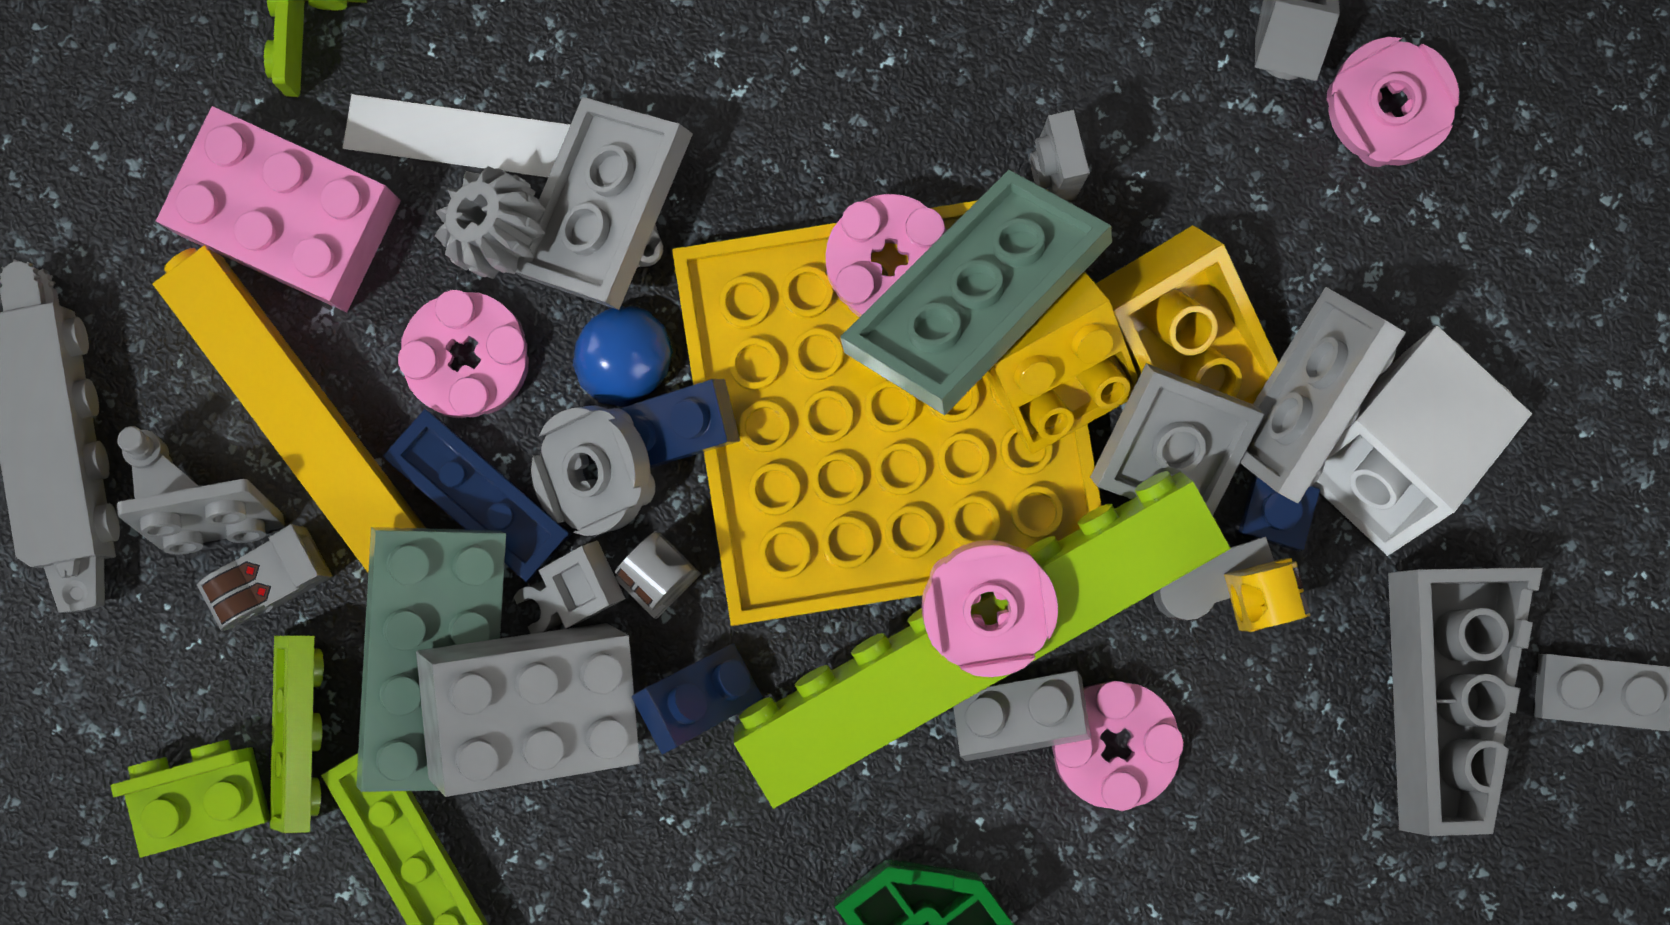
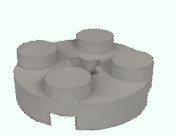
(622, 467)

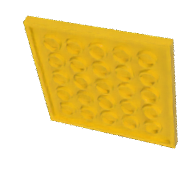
(837, 472)

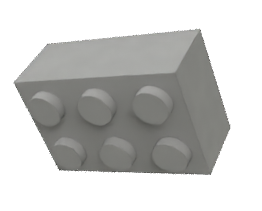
(527, 708)

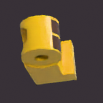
(1267, 595)

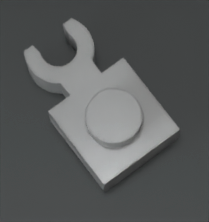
(573, 589)

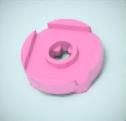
(1399, 66)
(865, 230)
(428, 360)
(1019, 630)
(1153, 743)

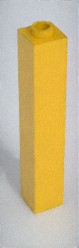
(283, 398)

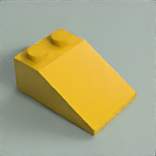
(1191, 316)

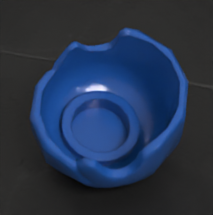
(622, 355)

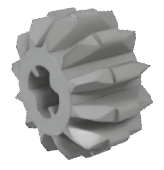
(490, 222)

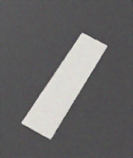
(453, 135)

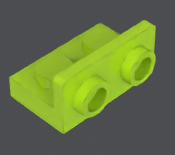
(193, 800)

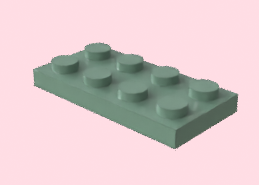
(976, 291)
(420, 595)

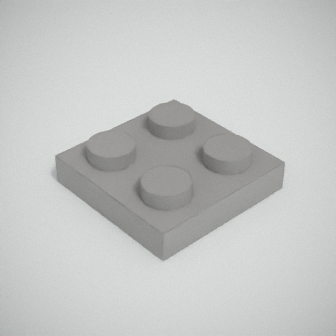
(1175, 429)

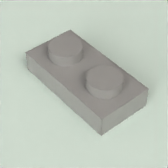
(1060, 157)
(1603, 692)
(1022, 716)

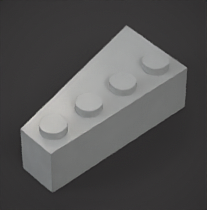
(1454, 690)

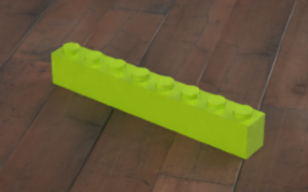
(906, 681)

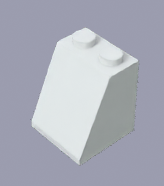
(1419, 442)

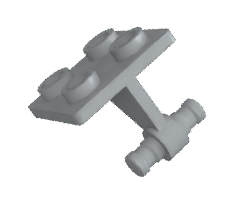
(178, 512)

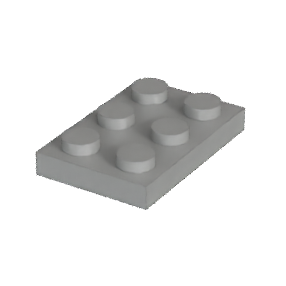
(603, 201)
(1317, 392)

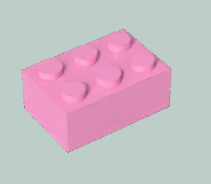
(279, 209)

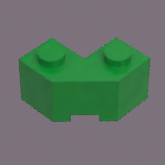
(919, 893)

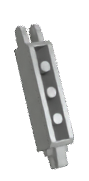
(49, 442)

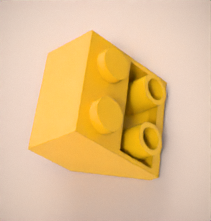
(1065, 368)

